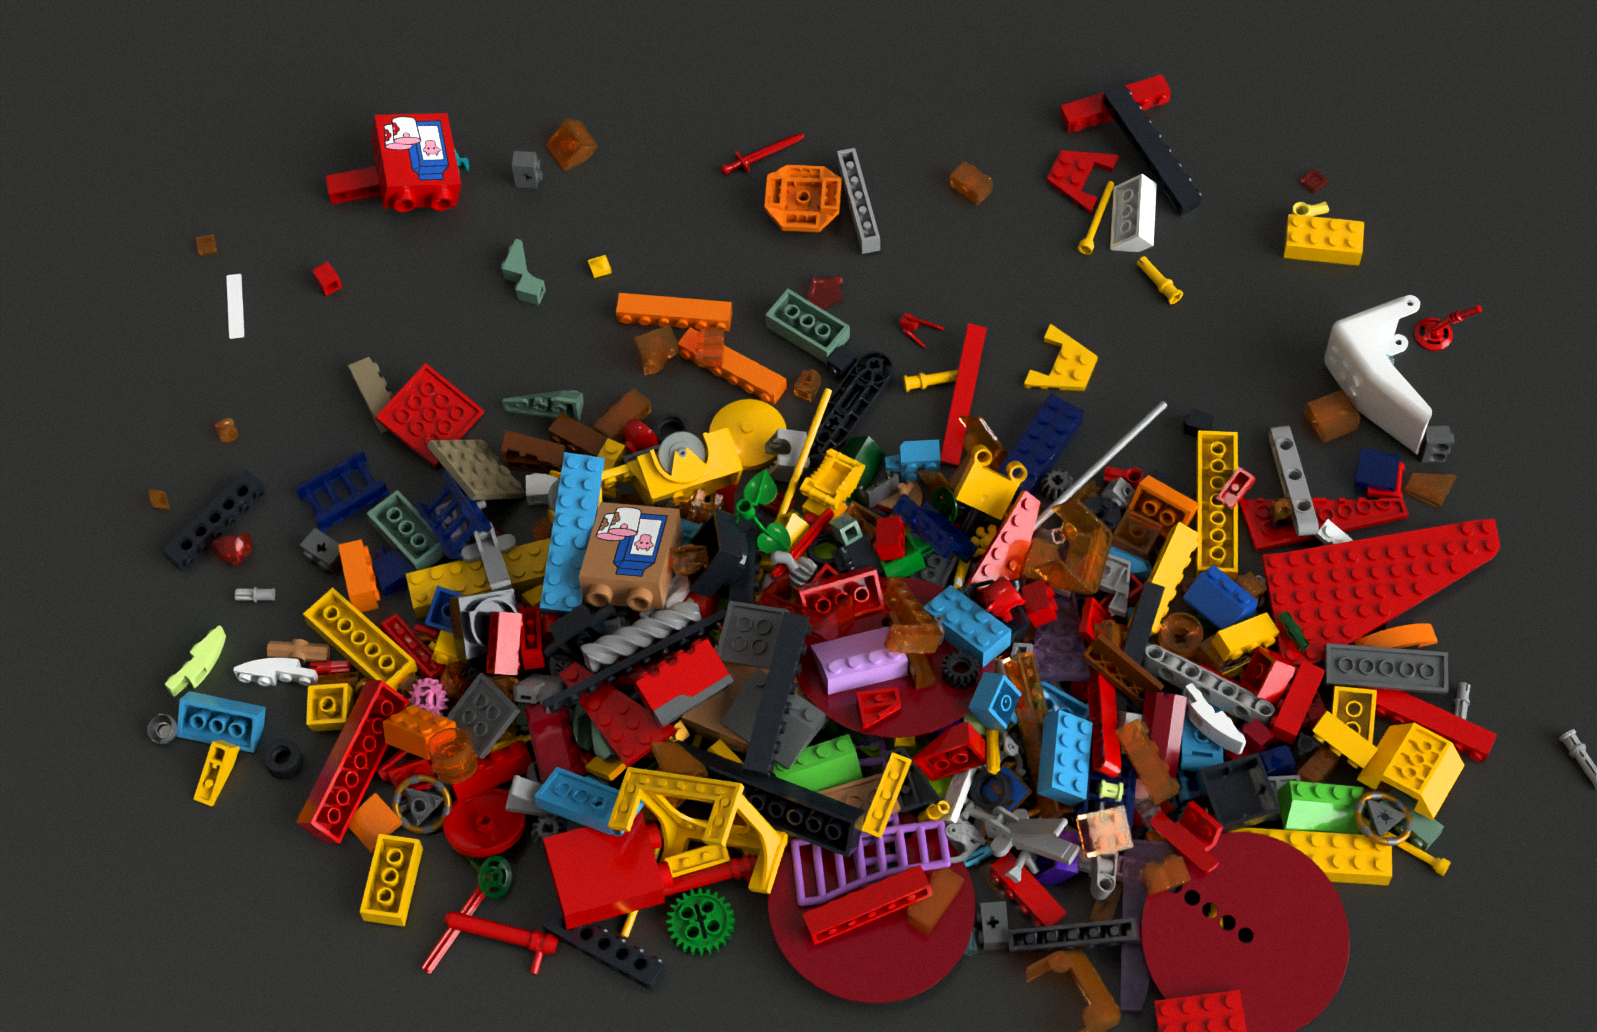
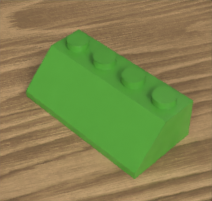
(824, 765)
(1319, 807)

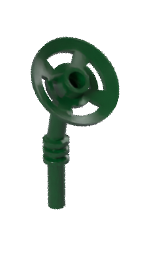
(950, 506)
(492, 875)

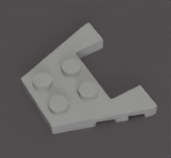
(1114, 581)

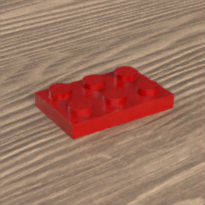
(1092, 614)

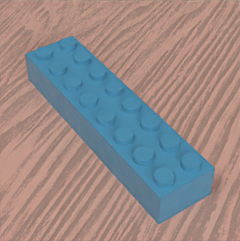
(571, 532)

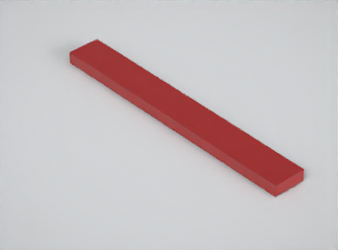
(962, 395)

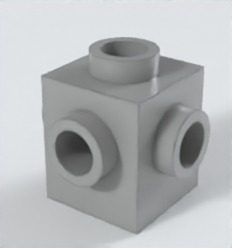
(1119, 492)

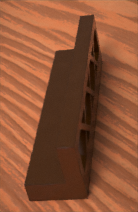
(917, 663)
(1123, 668)

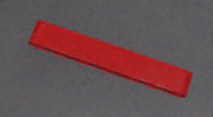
(1103, 714)

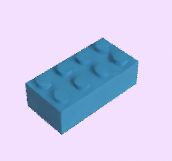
(969, 625)
(1064, 758)

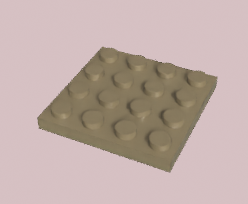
(476, 469)

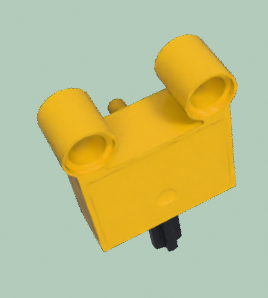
(985, 488)

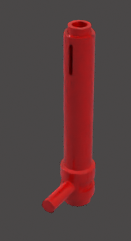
(735, 868)
(533, 940)

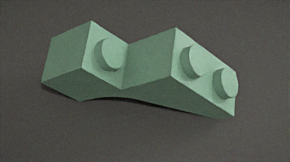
(514, 269)

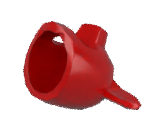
(1001, 598)

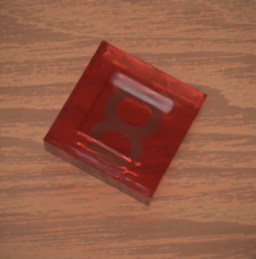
(1314, 181)

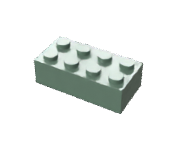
(807, 325)
(406, 531)

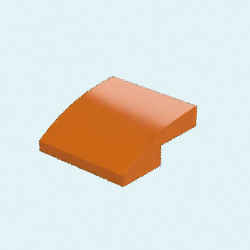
(373, 819)

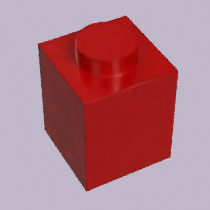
(326, 278)

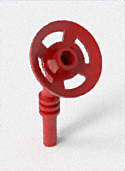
(1434, 330)

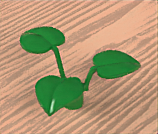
(763, 490)

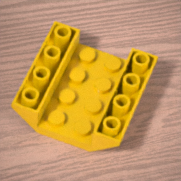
(1415, 764)

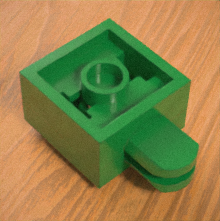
(912, 558)

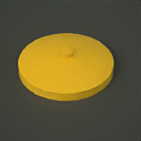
(750, 427)

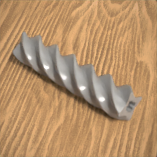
(640, 634)

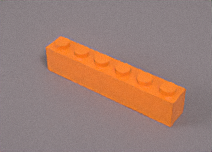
(673, 311)
(738, 370)

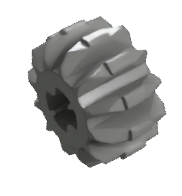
(804, 574)

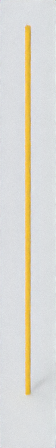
(783, 510)

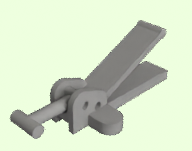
(490, 551)
(522, 800)
(1017, 830)

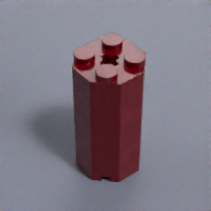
(1165, 722)

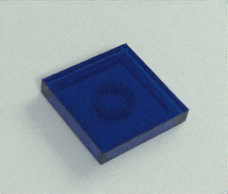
(1377, 469)

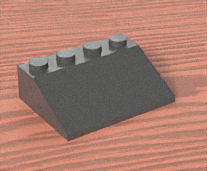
(801, 726)

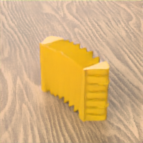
(833, 480)

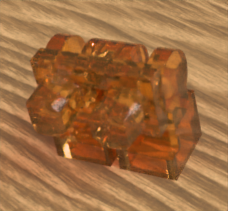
(697, 510)

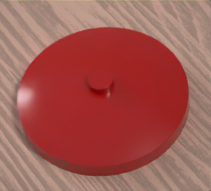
(483, 825)

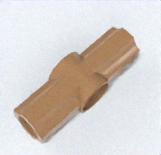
(299, 650)

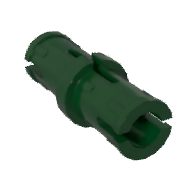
(1293, 631)

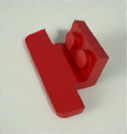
(1191, 835)

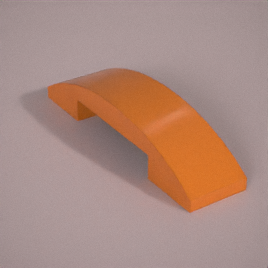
(1401, 637)

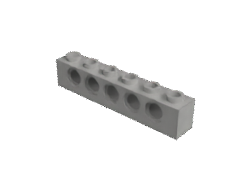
(858, 200)

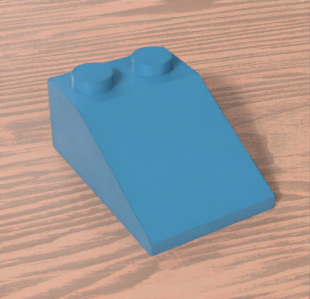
(1059, 700)

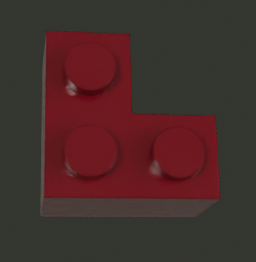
(1257, 740)

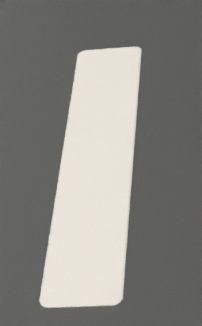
(235, 306)

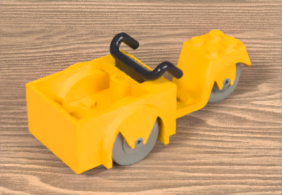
(677, 472)

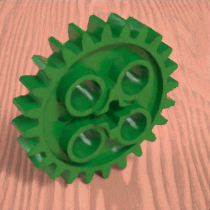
(719, 916)

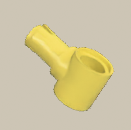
(1310, 210)

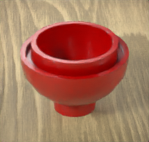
(638, 436)

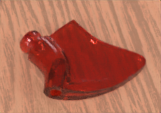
(825, 291)

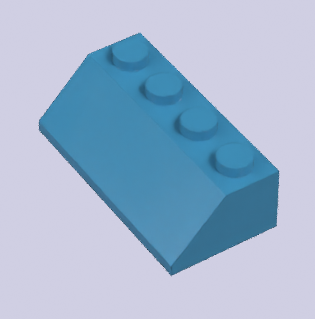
(216, 718)

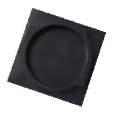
(725, 550)
(472, 619)
(1238, 793)

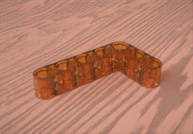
(918, 629)

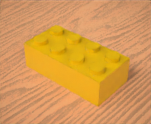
(1324, 239)
(391, 880)

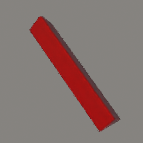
(407, 640)

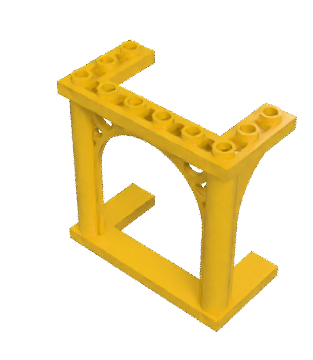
(680, 829)

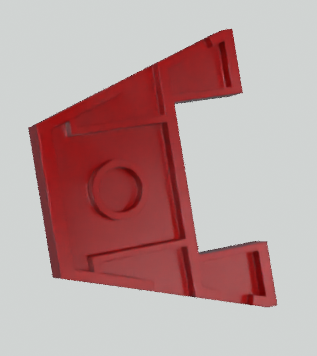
(1072, 172)

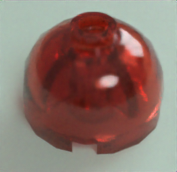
(233, 548)

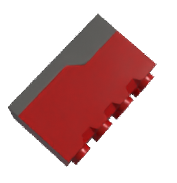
(683, 682)

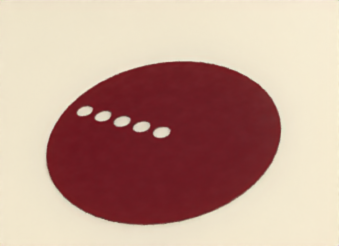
(921, 709)
(1295, 923)
(883, 957)

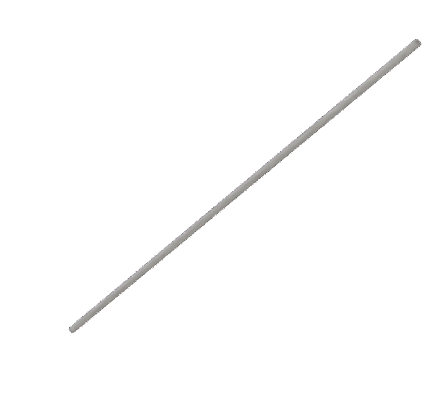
(1088, 474)

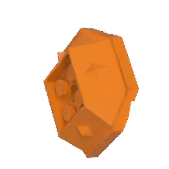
(800, 182)

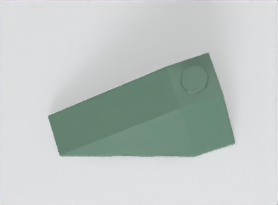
(547, 404)

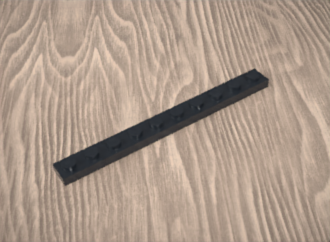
(628, 666)

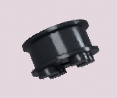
(1105, 510)

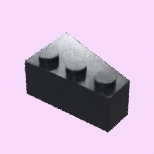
(916, 790)

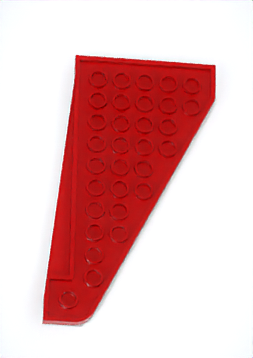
(1362, 584)

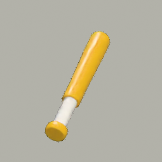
(961, 572)

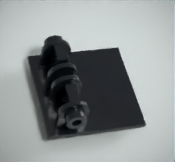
(856, 556)

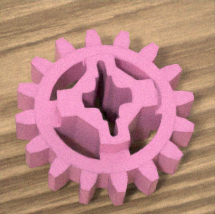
(429, 699)

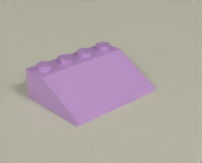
(858, 661)

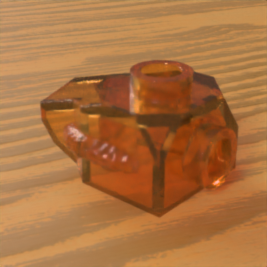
(688, 559)

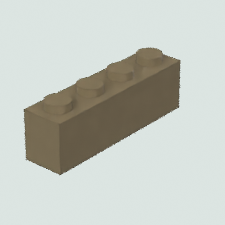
(371, 387)

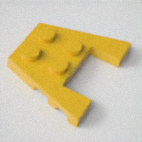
(1071, 367)

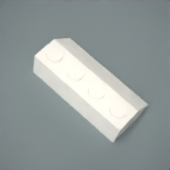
(1133, 215)

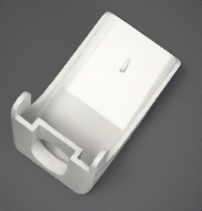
(1367, 376)

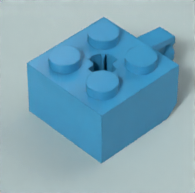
(913, 457)
(995, 701)

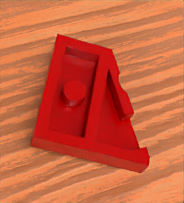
(877, 704)

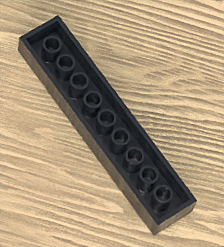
(790, 806)

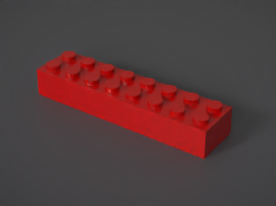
(351, 763)

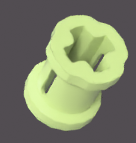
(1116, 793)

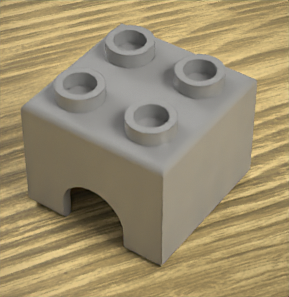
(787, 448)

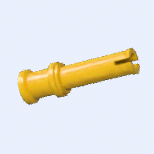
(1165, 286)
(922, 380)

